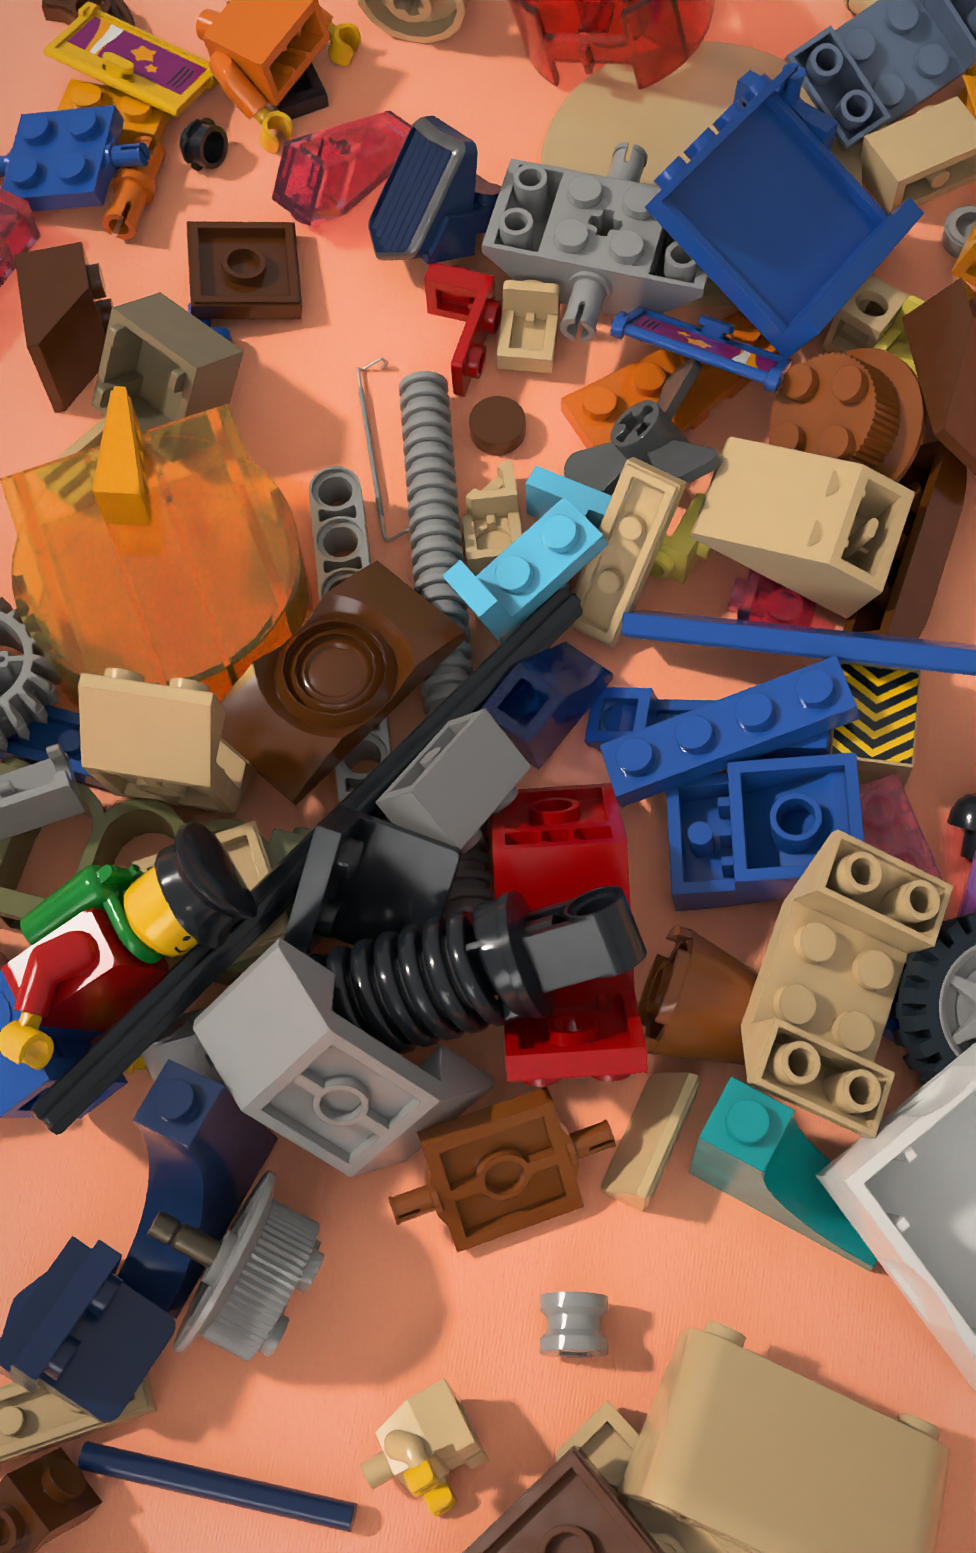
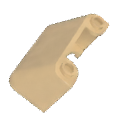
(782, 1457)

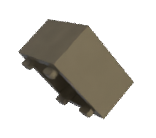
(165, 362)

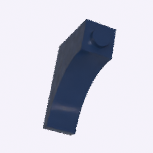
(199, 1171)

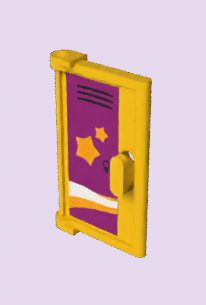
(131, 60)

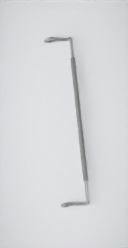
(371, 451)

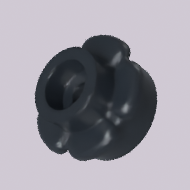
(203, 144)

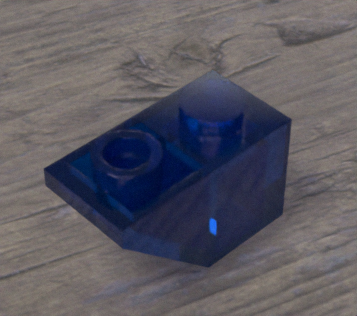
(546, 699)

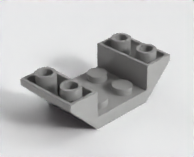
(322, 1076)

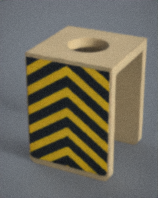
(888, 721)

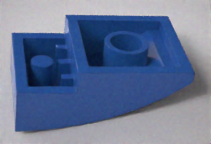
(757, 827)

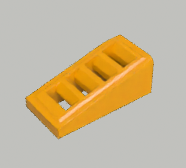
(121, 472)

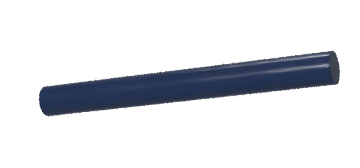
(218, 1486)

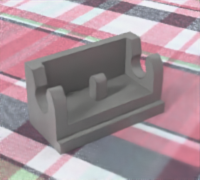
(38, 794)

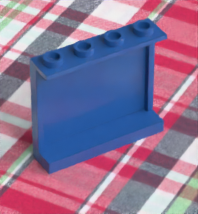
(776, 217)

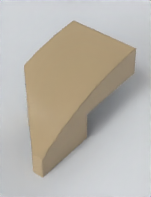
(491, 519)

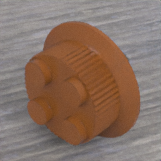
(852, 409)

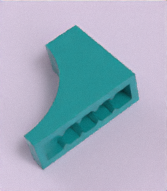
(766, 1162)

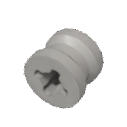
(573, 1324)

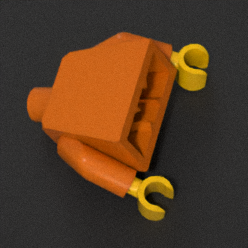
(265, 48)

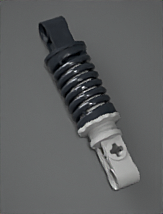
(448, 973)

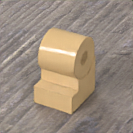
(865, 316)

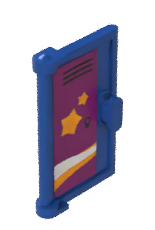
(703, 344)

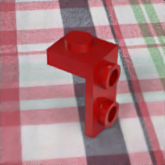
(470, 298)

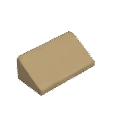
(650, 1138)

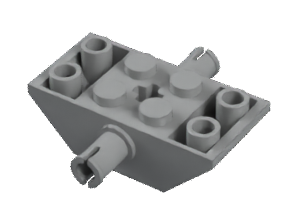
(590, 240)

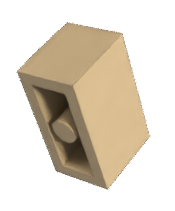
(920, 155)

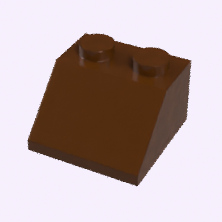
(63, 318)

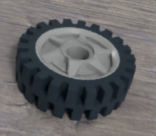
(938, 999)

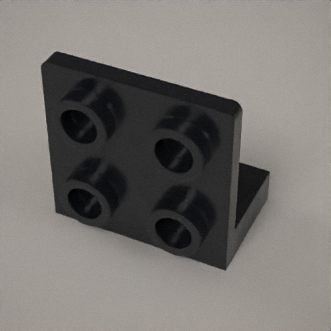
(368, 880)

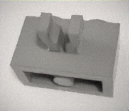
(457, 782)

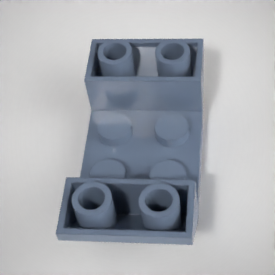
(886, 62)

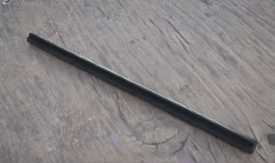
(278, 889)

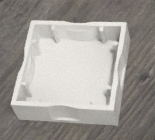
(916, 1203)

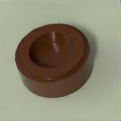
(497, 425)

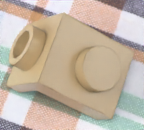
(529, 326)

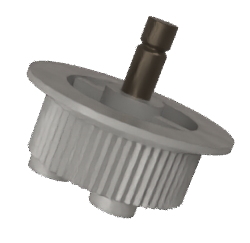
(246, 1274)

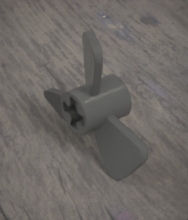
(650, 436)

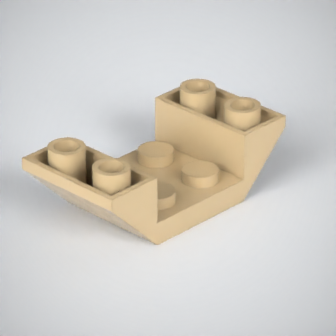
(159, 741)
(834, 980)

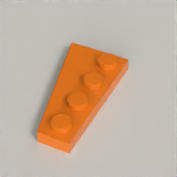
(599, 405)

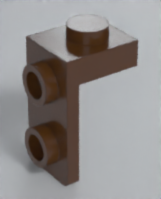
(43, 1502)

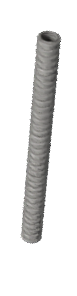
(435, 550)

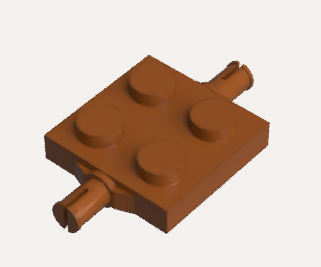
(501, 1169)

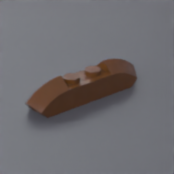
(923, 547)

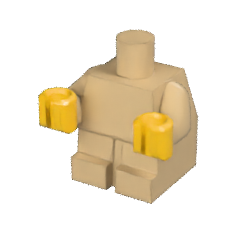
(424, 1444)

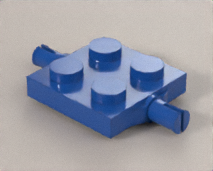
(68, 157)

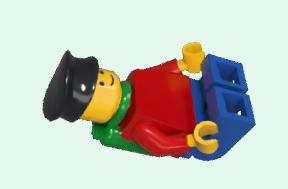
(100, 950)

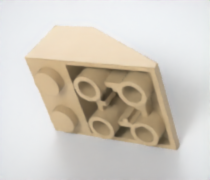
(805, 521)

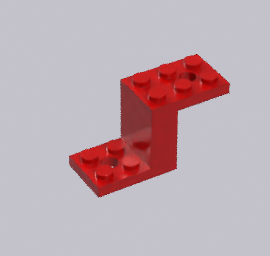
(552, 850)

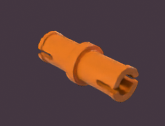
(133, 191)

